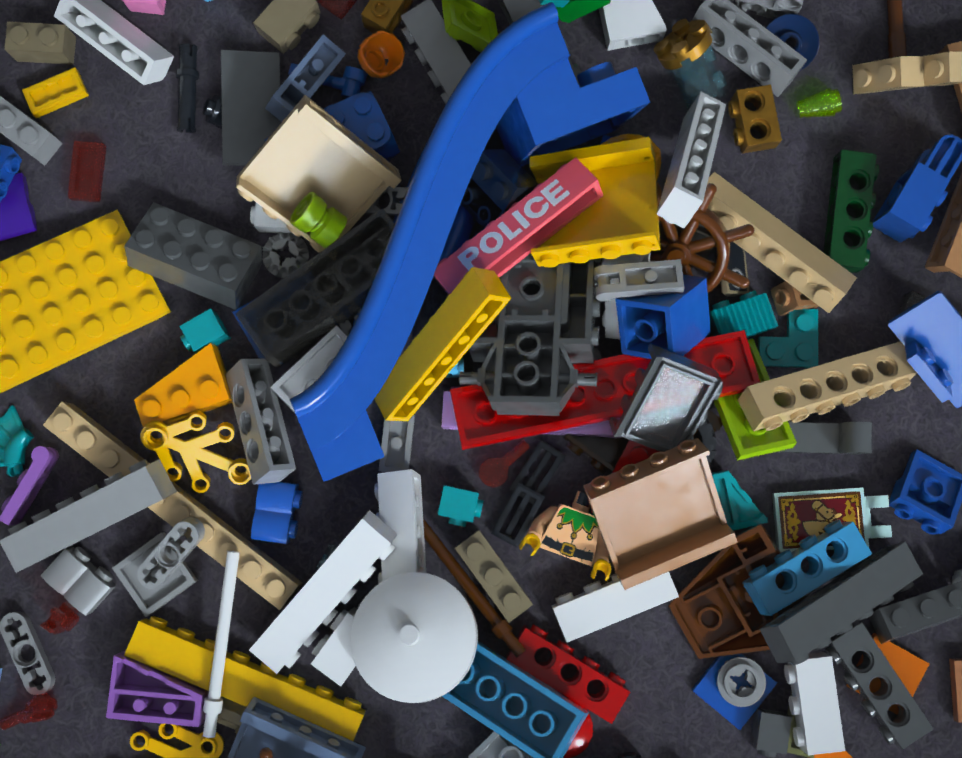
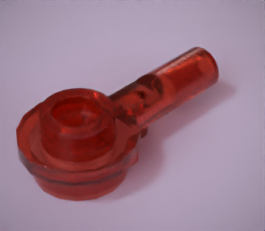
(494, 471)
(37, 709)

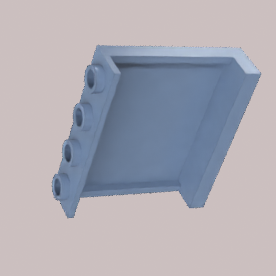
(287, 736)

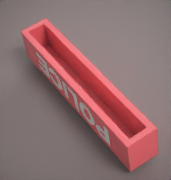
(524, 225)

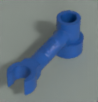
(349, 83)

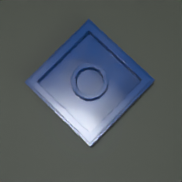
(708, 691)

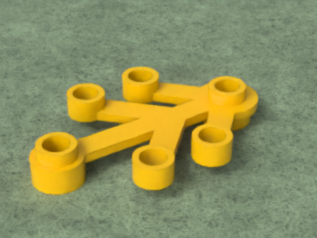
(193, 450)
(167, 751)

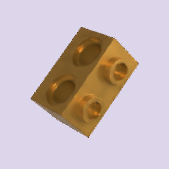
(384, 14)
(762, 119)

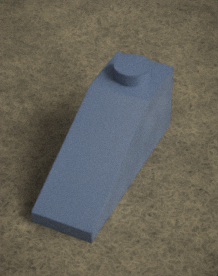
(306, 77)

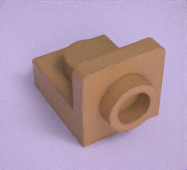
(789, 298)

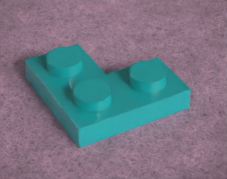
(799, 346)

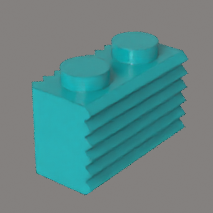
(750, 314)

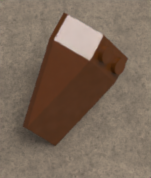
(716, 606)

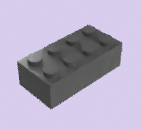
(194, 255)

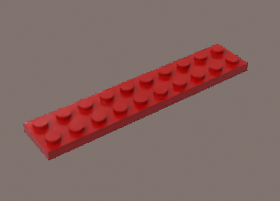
(482, 425)

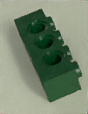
(864, 170)

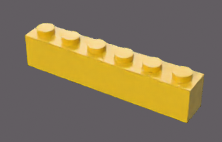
(442, 343)

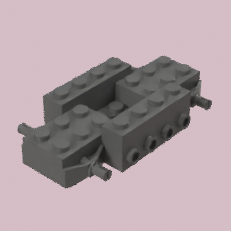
(538, 338)

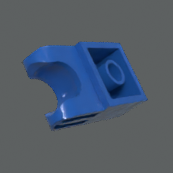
(919, 190)

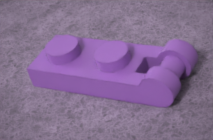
(29, 485)

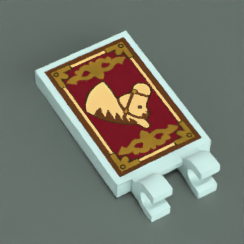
(808, 513)

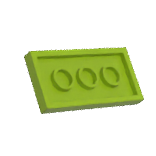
(739, 432)

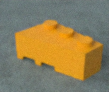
(192, 386)

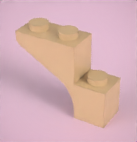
(908, 72)

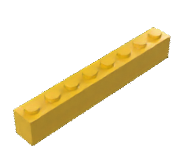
(192, 660)

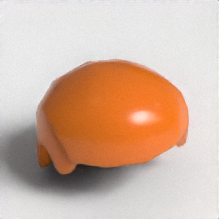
(376, 49)

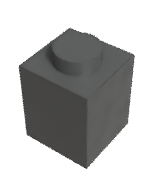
(770, 732)

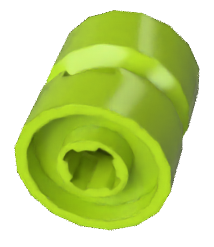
(314, 217)

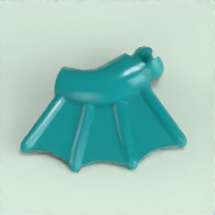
(13, 442)

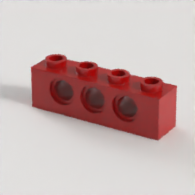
(604, 704)

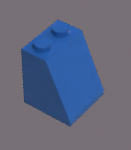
(665, 320)

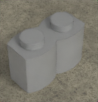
(79, 579)

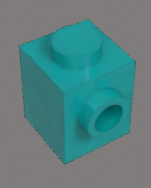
(204, 330)
(459, 505)

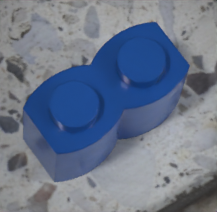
(275, 512)

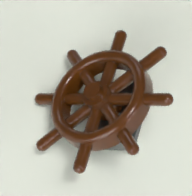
(697, 240)

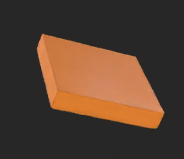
(906, 665)

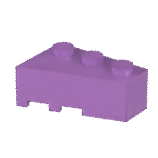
(152, 696)

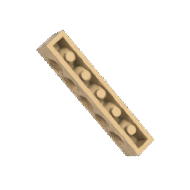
(849, 379)

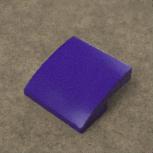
(16, 211)

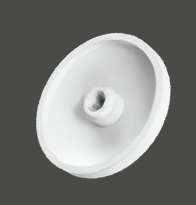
(414, 637)

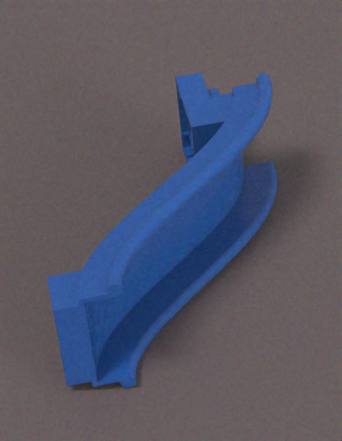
(537, 106)

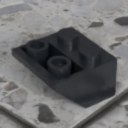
(496, 186)

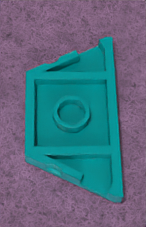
(736, 503)

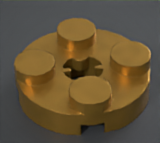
(684, 42)

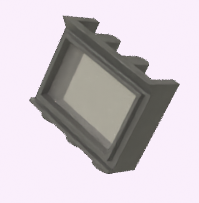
(668, 401)

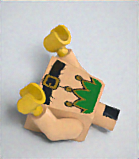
(570, 534)

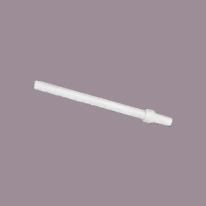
(213, 703)

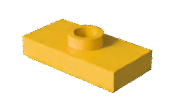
(55, 92)

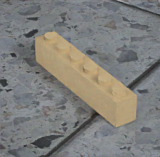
(781, 247)

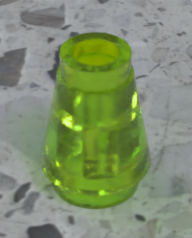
(820, 104)

